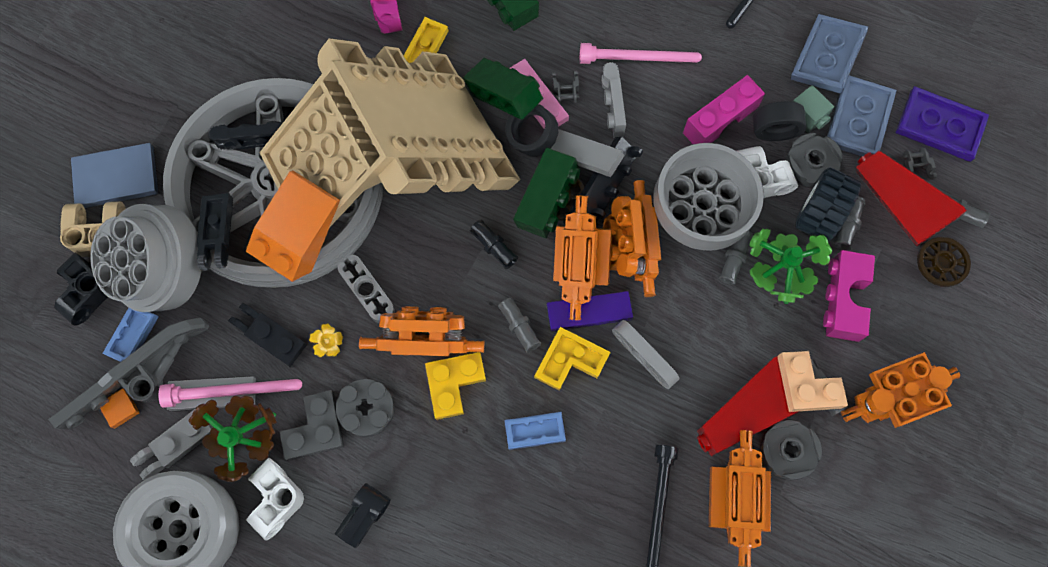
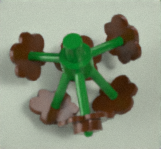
(224, 439)

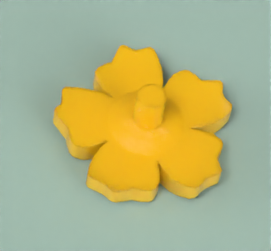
(326, 340)

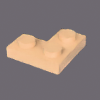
(803, 390)

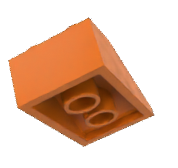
(293, 227)

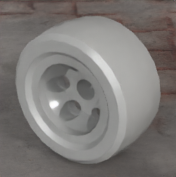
(208, 537)

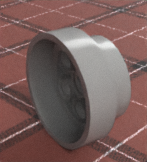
(725, 173)
(147, 258)

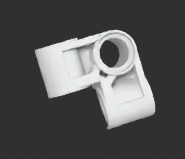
(775, 178)
(271, 513)

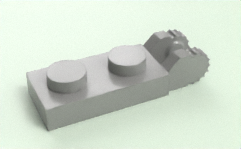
(614, 98)
(170, 446)

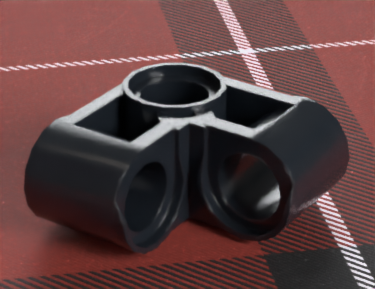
(78, 301)

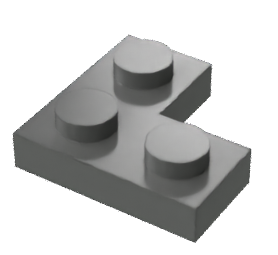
(320, 434)

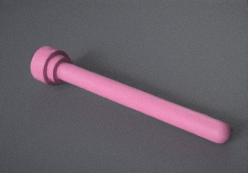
(590, 53)
(171, 395)

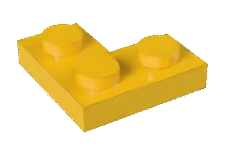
(568, 351)
(445, 379)

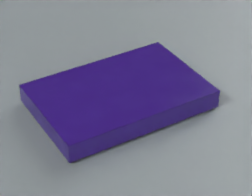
(942, 124)

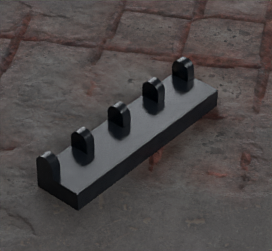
(602, 187)

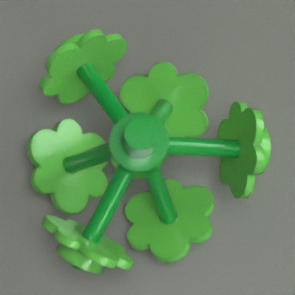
(790, 257)

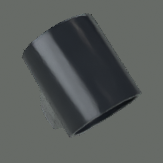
(367, 507)

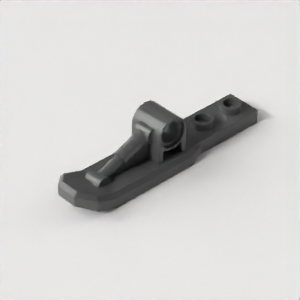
(144, 365)

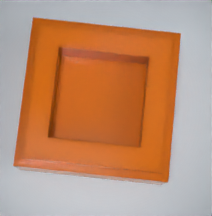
(119, 409)

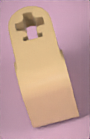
(75, 227)

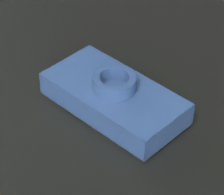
(130, 334)
(535, 430)

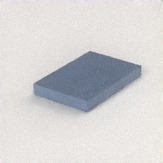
(829, 53)
(861, 116)
(114, 175)

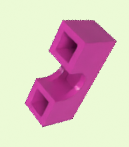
(732, 104)
(843, 316)

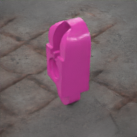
(387, 15)

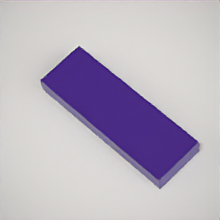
(598, 311)

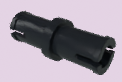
(493, 244)

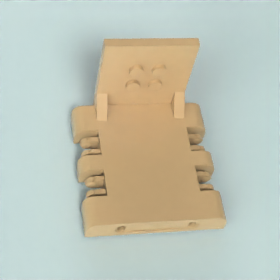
(389, 126)

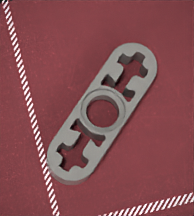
(361, 269)
(645, 354)

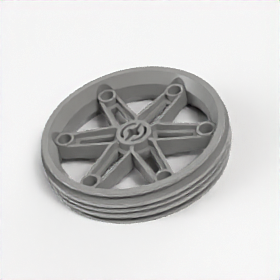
(194, 140)

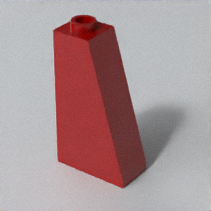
(908, 198)
(752, 408)

